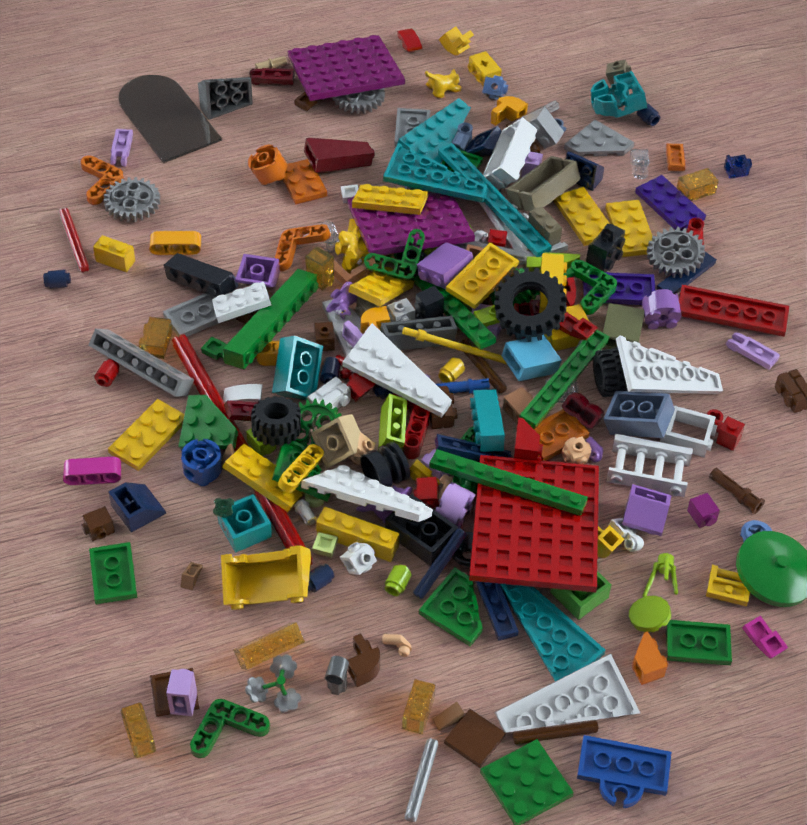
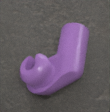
(596, 450)

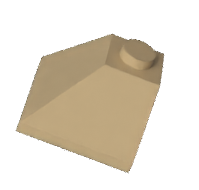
(337, 439)

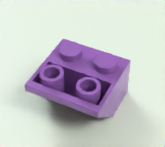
(646, 510)

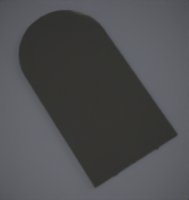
(166, 116)

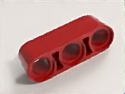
(416, 432)

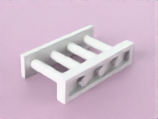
(653, 450)

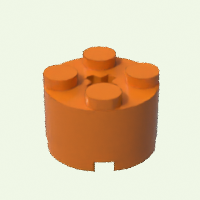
(268, 164)

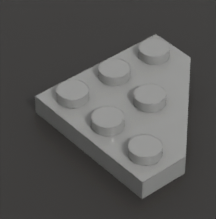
(599, 141)

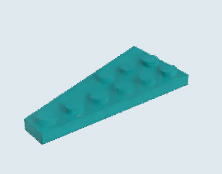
(436, 131)
(423, 173)
(554, 635)

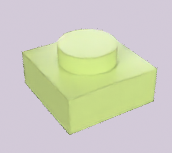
(325, 544)

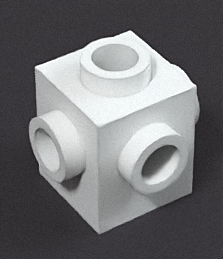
(401, 311)
(358, 558)

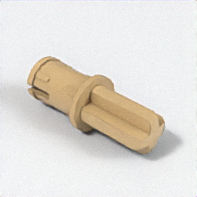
(272, 63)

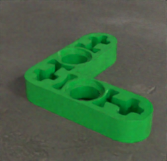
(405, 262)
(603, 284)
(221, 719)

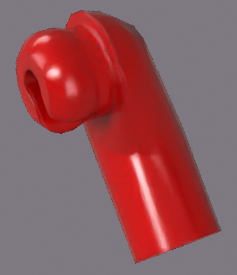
(345, 373)

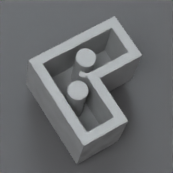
(547, 128)

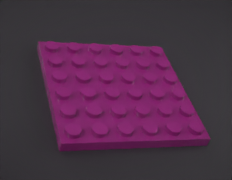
(345, 67)
(388, 231)

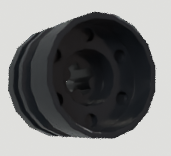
(386, 465)

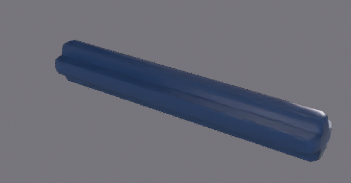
(439, 563)

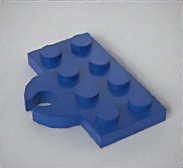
(624, 769)

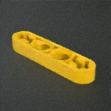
(300, 467)

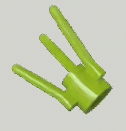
(665, 566)

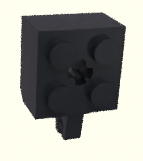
(606, 248)

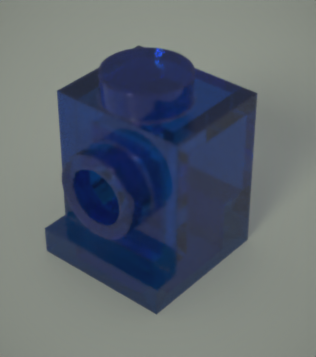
(737, 166)

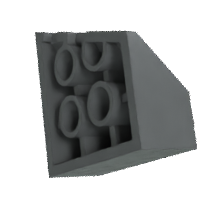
(224, 95)

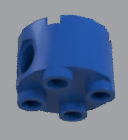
(201, 461)

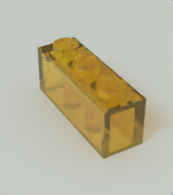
(268, 645)

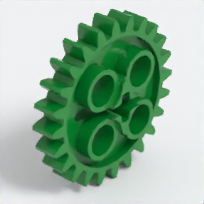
(313, 409)

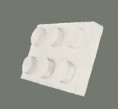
(241, 302)

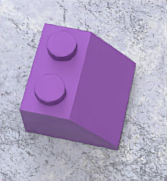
(257, 270)

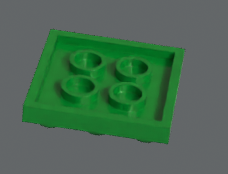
(526, 782)

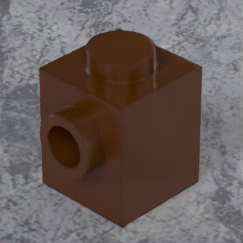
(325, 335)
(98, 524)

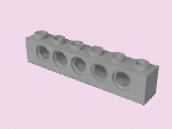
(141, 362)

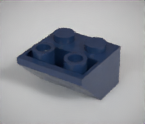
(590, 172)
(135, 505)

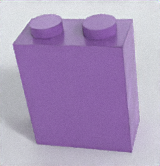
(444, 264)

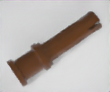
(743, 495)

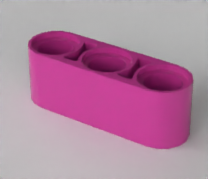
(92, 470)

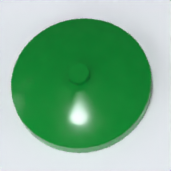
(773, 568)

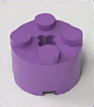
(661, 309)

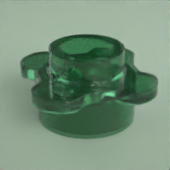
(223, 512)

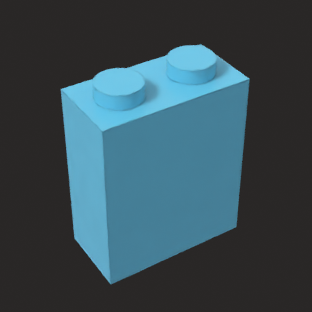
(531, 358)

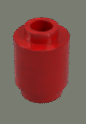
(107, 373)

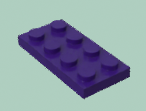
(669, 202)
(629, 290)

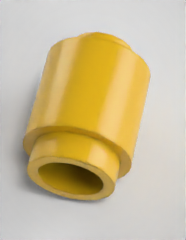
(451, 370)

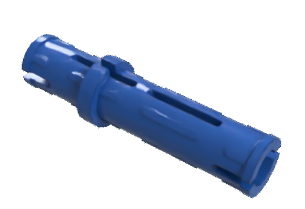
(467, 386)

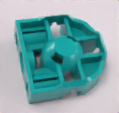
(608, 100)

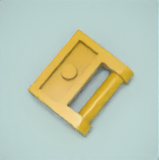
(726, 589)

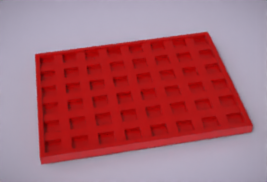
(533, 542)

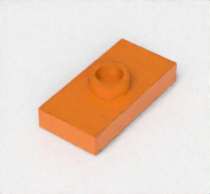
(675, 157)

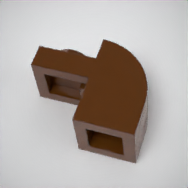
(366, 664)

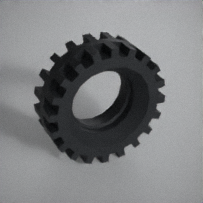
(530, 325)

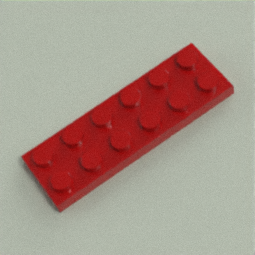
(733, 310)

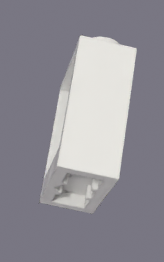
(692, 418)

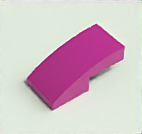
(761, 635)

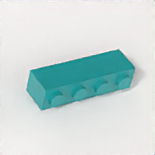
(487, 420)

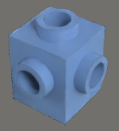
(490, 84)

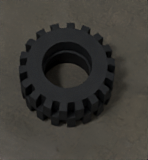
(608, 372)
(276, 421)

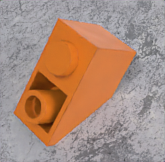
(648, 662)

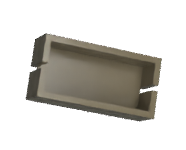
(543, 183)

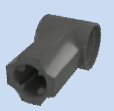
(337, 674)

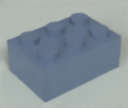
(639, 414)

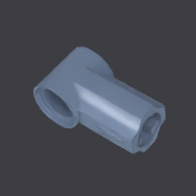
(463, 136)

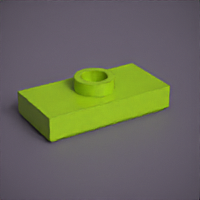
(486, 316)

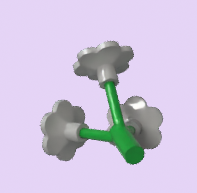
(286, 699)

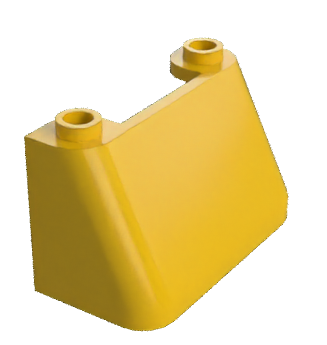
(266, 577)

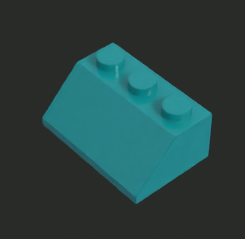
(297, 368)

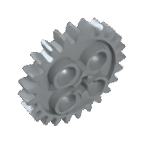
(361, 101)
(132, 199)
(675, 252)

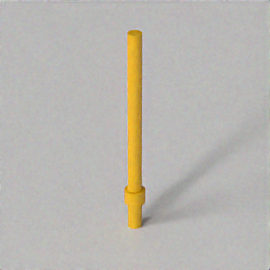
(422, 335)

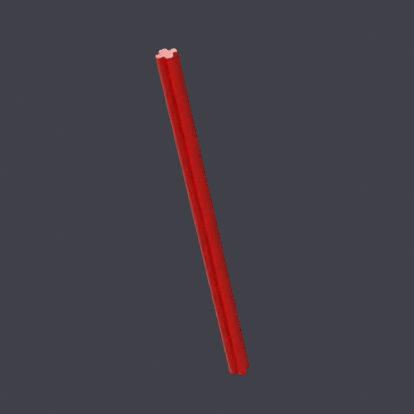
(205, 386)

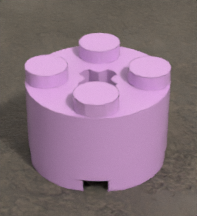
(455, 504)

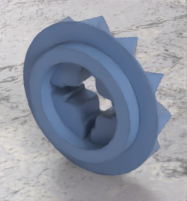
(753, 527)

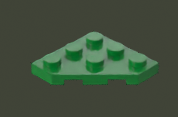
(206, 421)
(286, 457)
(455, 608)

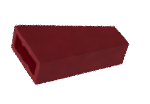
(337, 154)

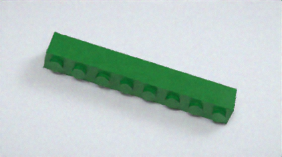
(270, 320)

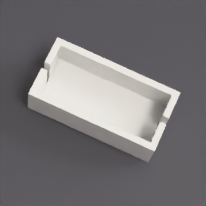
(510, 154)

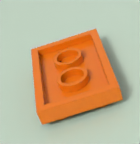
(303, 182)
(556, 431)

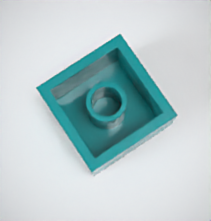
(246, 525)

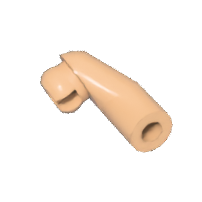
(445, 480)
(398, 640)

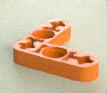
(91, 165)
(317, 233)

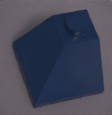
(484, 143)

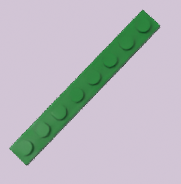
(463, 318)
(563, 379)
(508, 482)

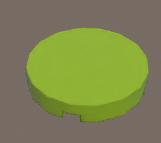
(650, 613)

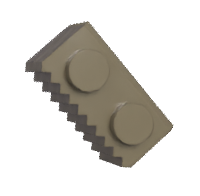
(545, 225)

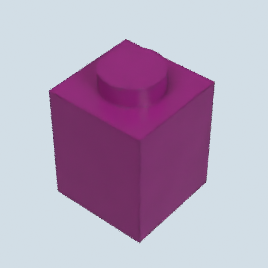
(703, 510)

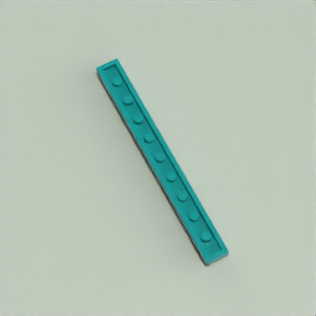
(497, 202)

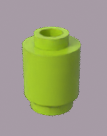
(397, 580)

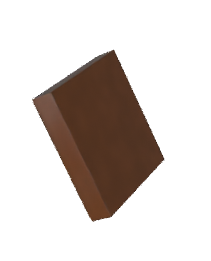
(159, 686)
(474, 738)

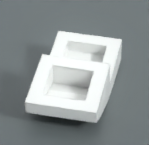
(244, 392)

